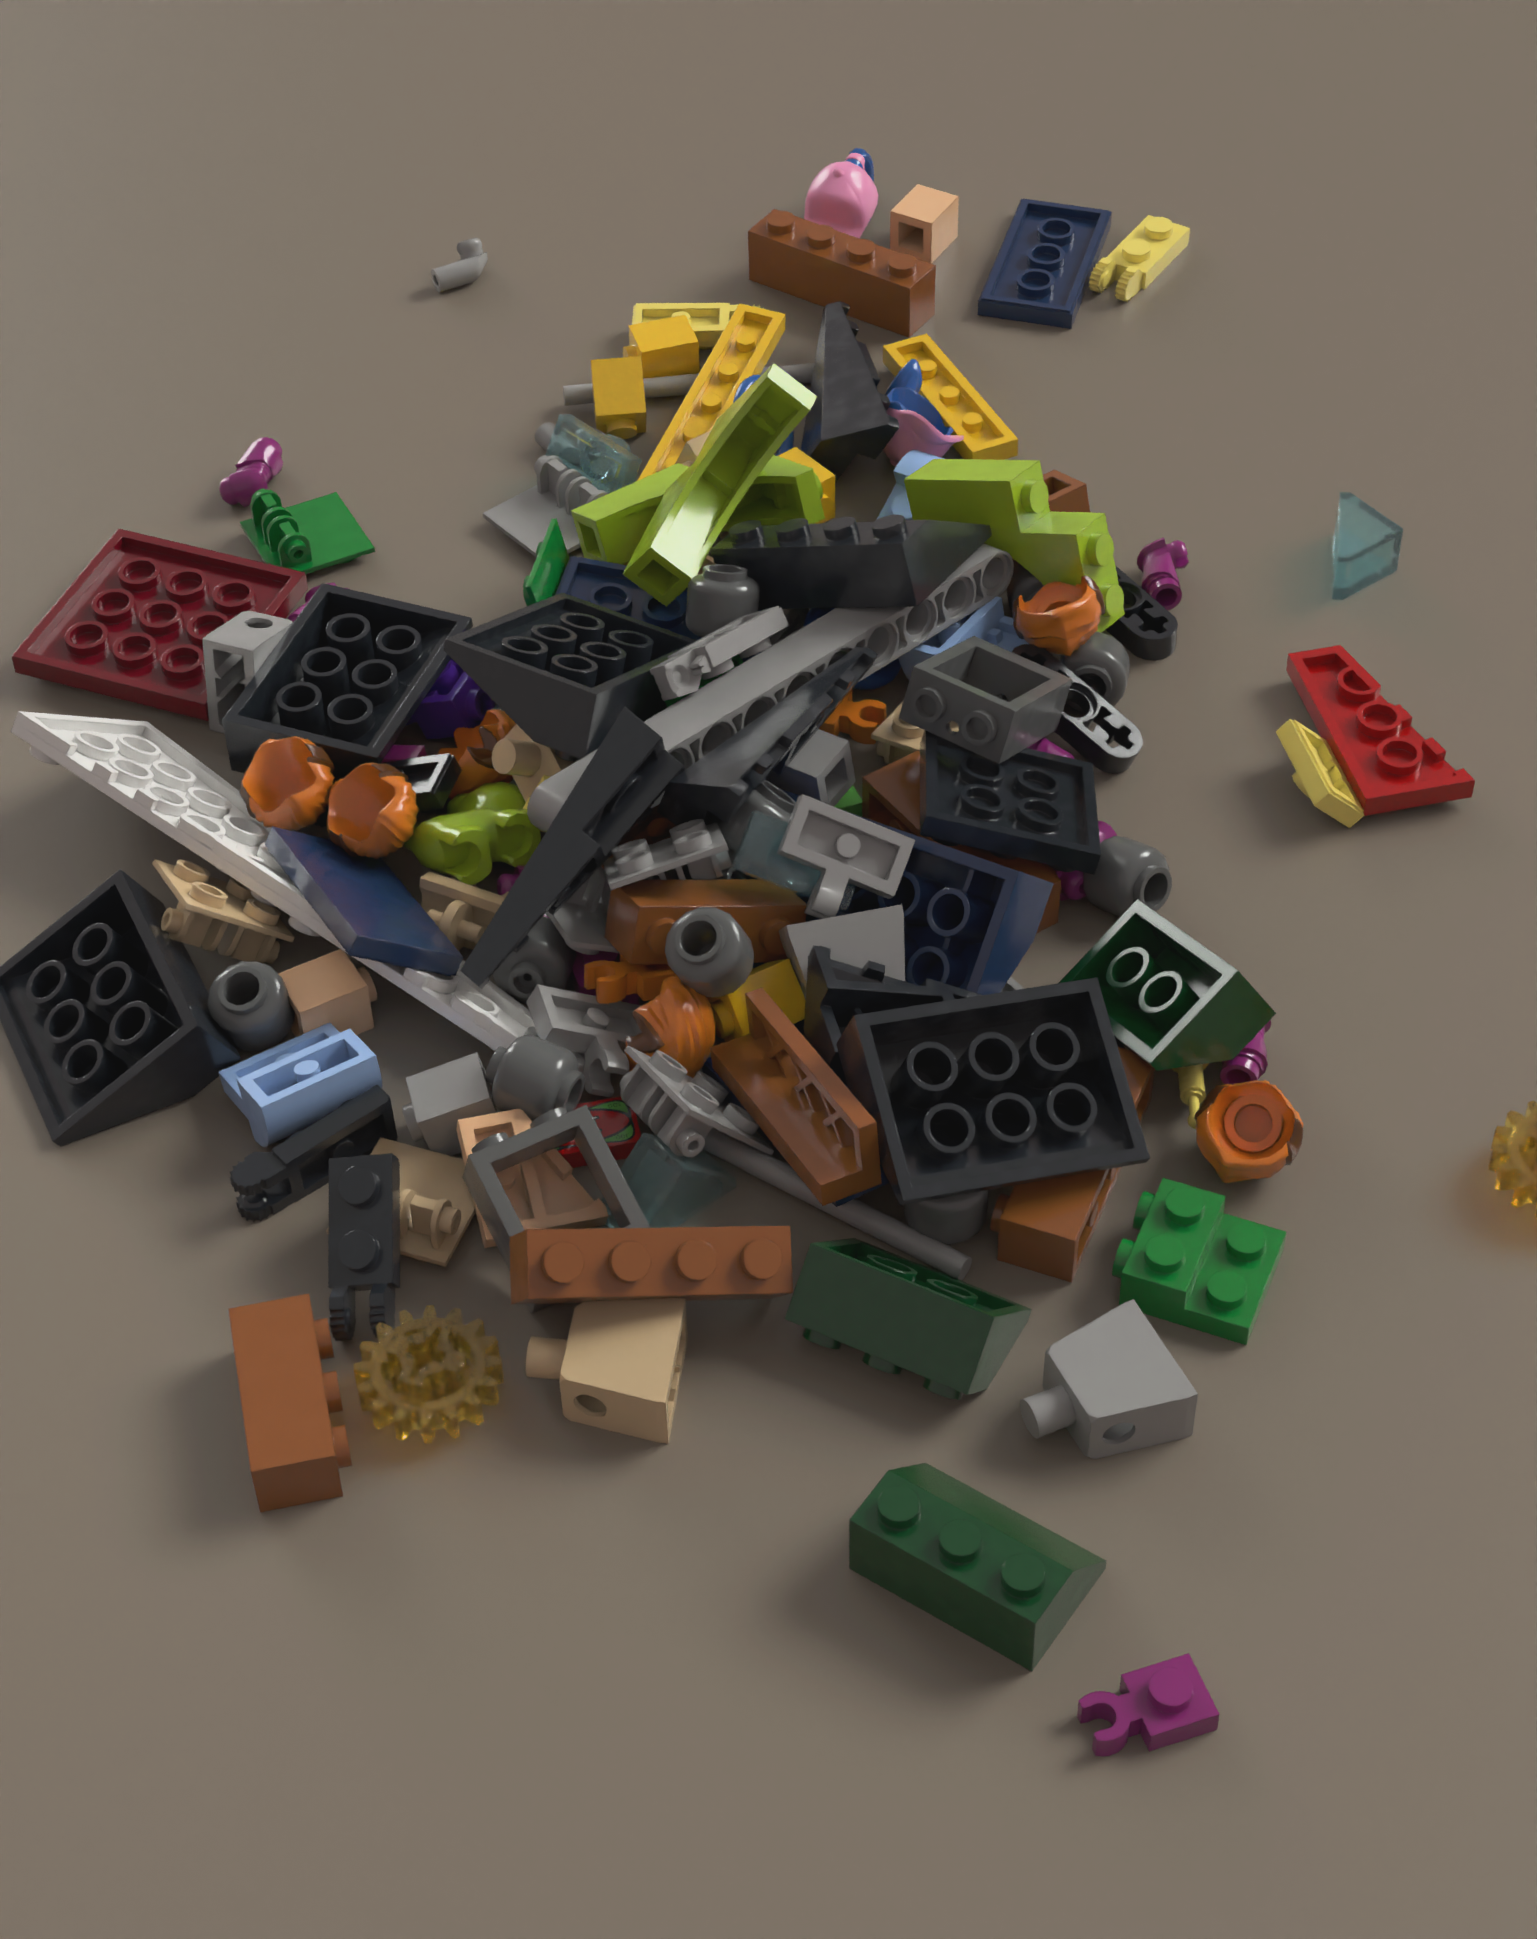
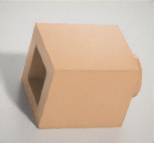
(924, 223)
(330, 992)

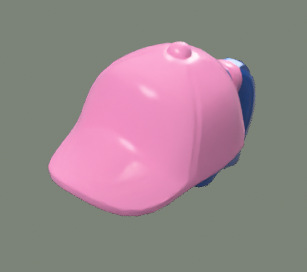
(844, 194)
(918, 419)

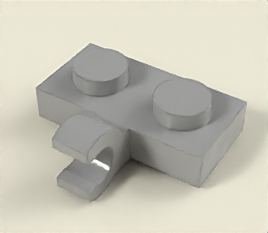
(844, 851)
(586, 1027)

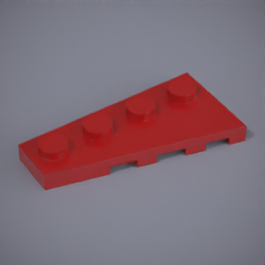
(1372, 738)

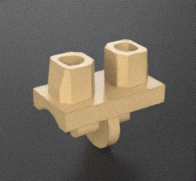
(458, 908)

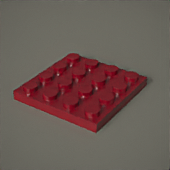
(140, 620)

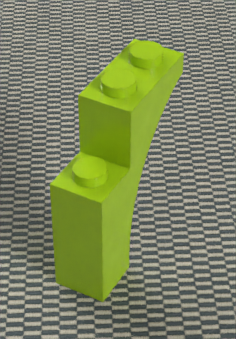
(713, 486)
(1016, 506)
(616, 522)

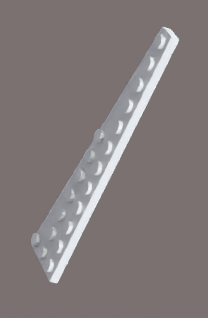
(209, 817)

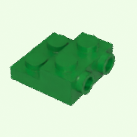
(1197, 1262)

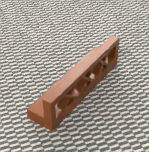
(785, 1088)

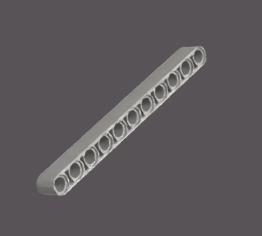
(749, 690)

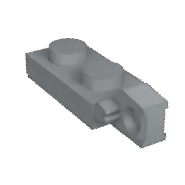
(713, 653)

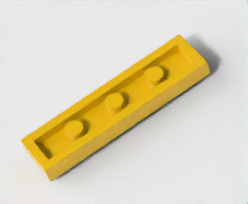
(954, 399)

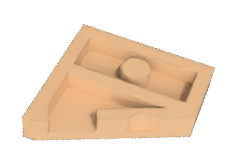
(538, 1188)

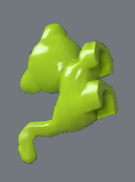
(475, 832)

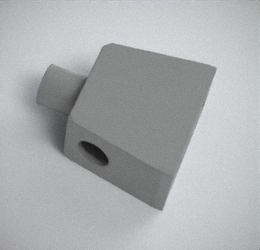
(235, 655)
(853, 940)
(1112, 1387)

